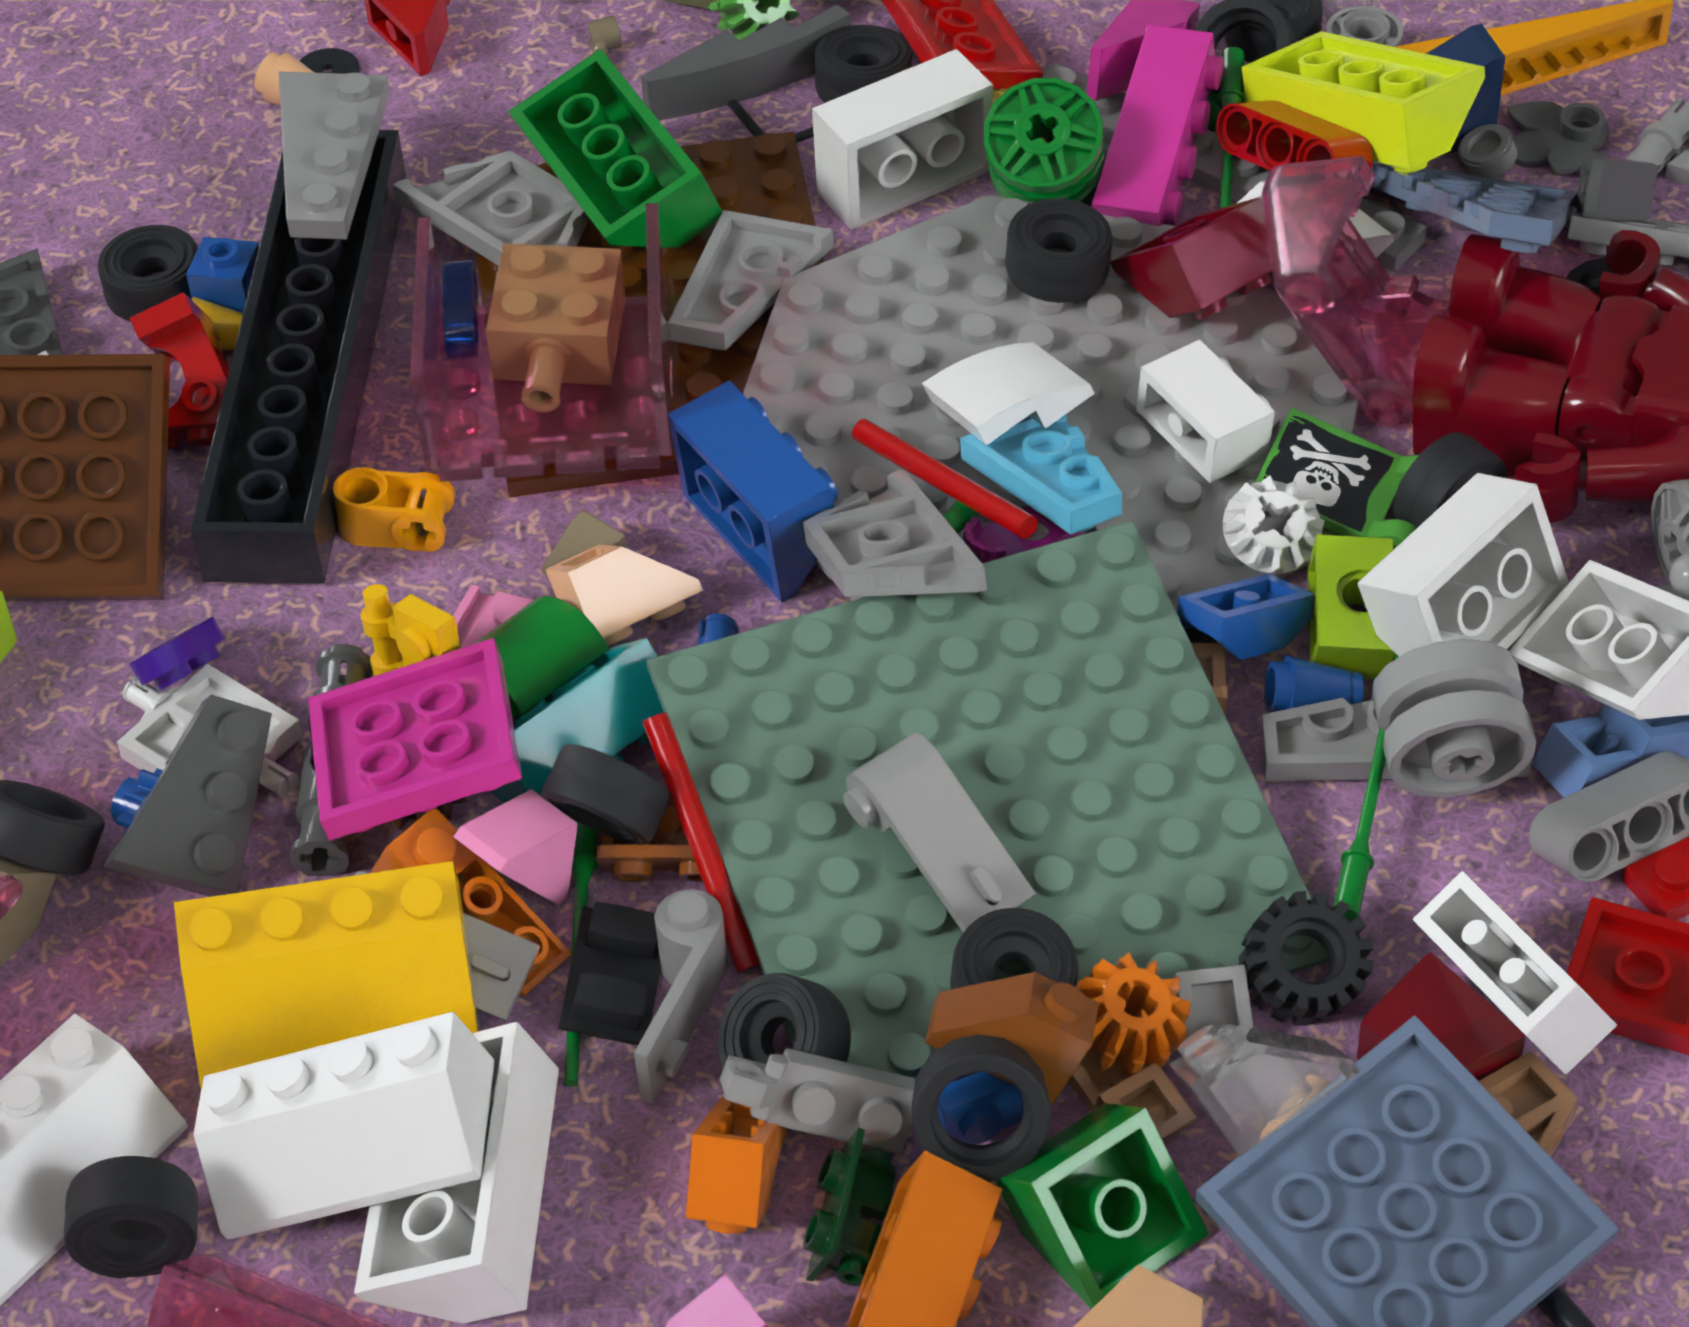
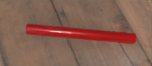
(945, 479)
(700, 837)

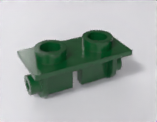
(852, 1185)

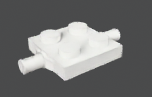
(170, 712)

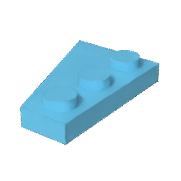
(1048, 472)

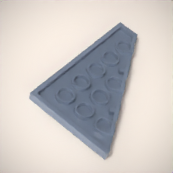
(1512, 210)

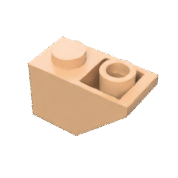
(620, 588)

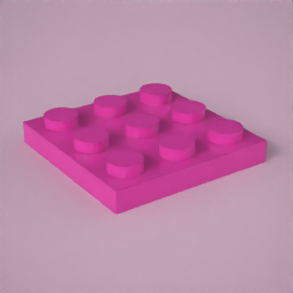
(412, 739)

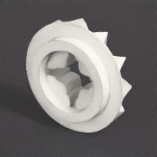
(1269, 550)

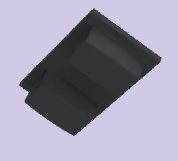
(612, 974)

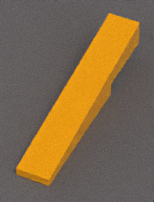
(1572, 41)

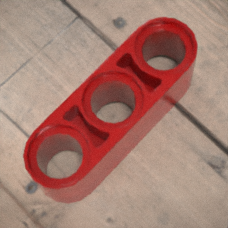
(1279, 134)

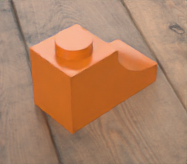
(732, 1168)

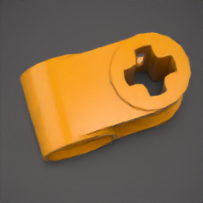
(388, 510)

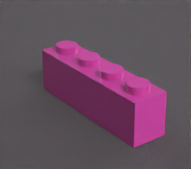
(1159, 126)

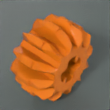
(1154, 1019)

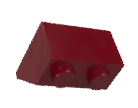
(1201, 261)

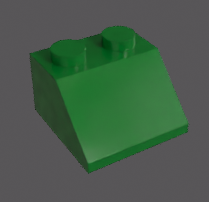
(1103, 1201)

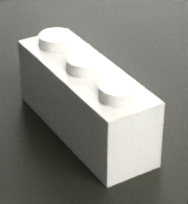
(1515, 973)

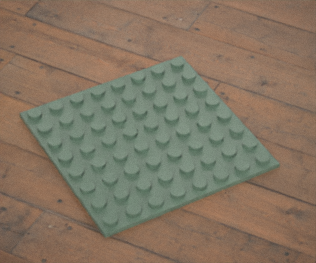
(1066, 723)

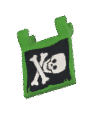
(1344, 473)

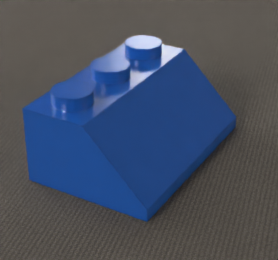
(750, 484)

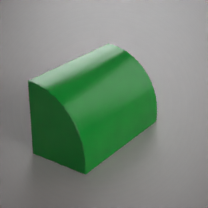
(544, 649)

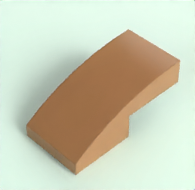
(1145, 1089)

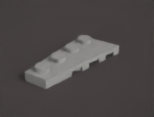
(1323, 742)

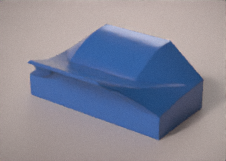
(1249, 614)

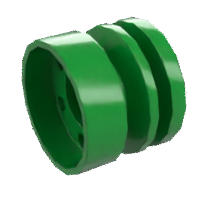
(1022, 161)

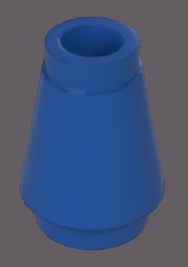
(1305, 682)

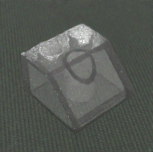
(1257, 1079)

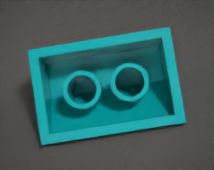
(592, 709)

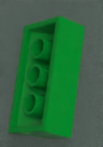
(616, 156)

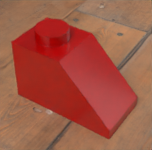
(411, 28)

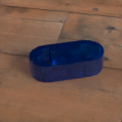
(460, 309)

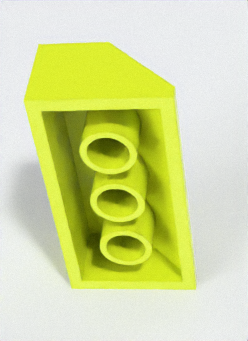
(1392, 96)

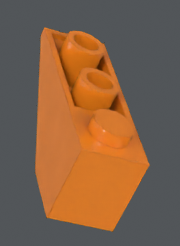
(481, 888)

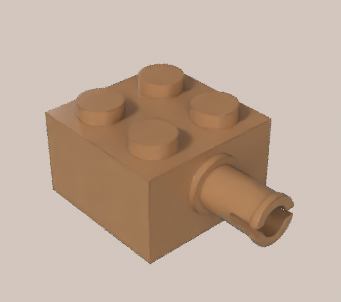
(555, 318)

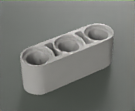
(1616, 819)

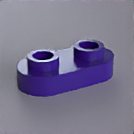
(179, 655)

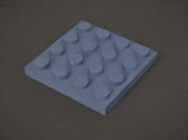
(1407, 1201)

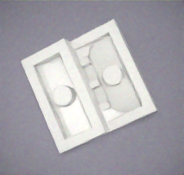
(1004, 387)

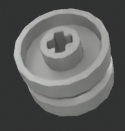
(1453, 718)

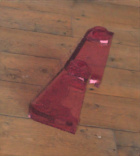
(1338, 289)

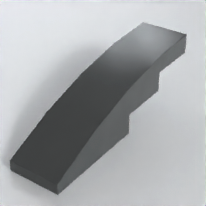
(736, 68)

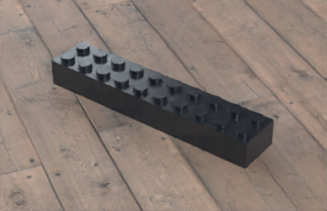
(296, 389)

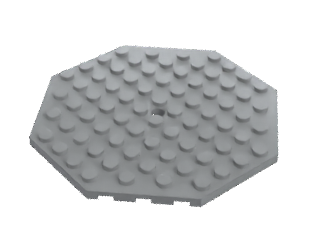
(889, 315)

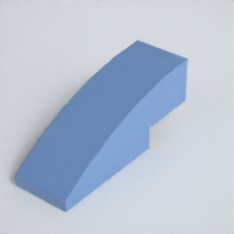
(1598, 746)

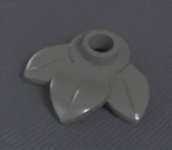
(1557, 134)

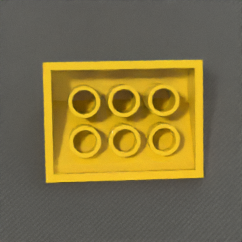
(322, 962)

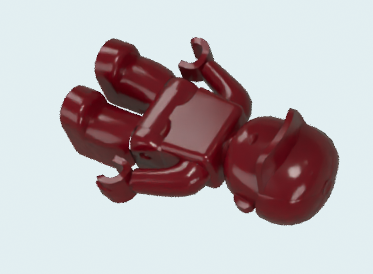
(1560, 377)

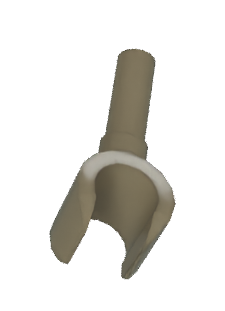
(604, 34)

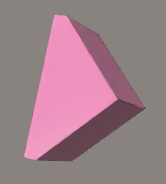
(527, 843)

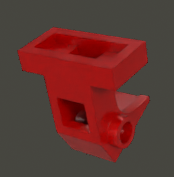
(190, 338)

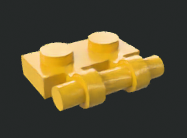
(405, 630)

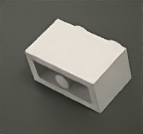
(1205, 410)

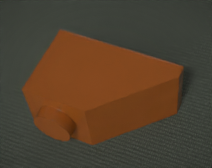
(1030, 1011)

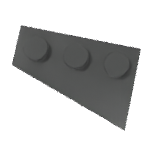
(202, 806)

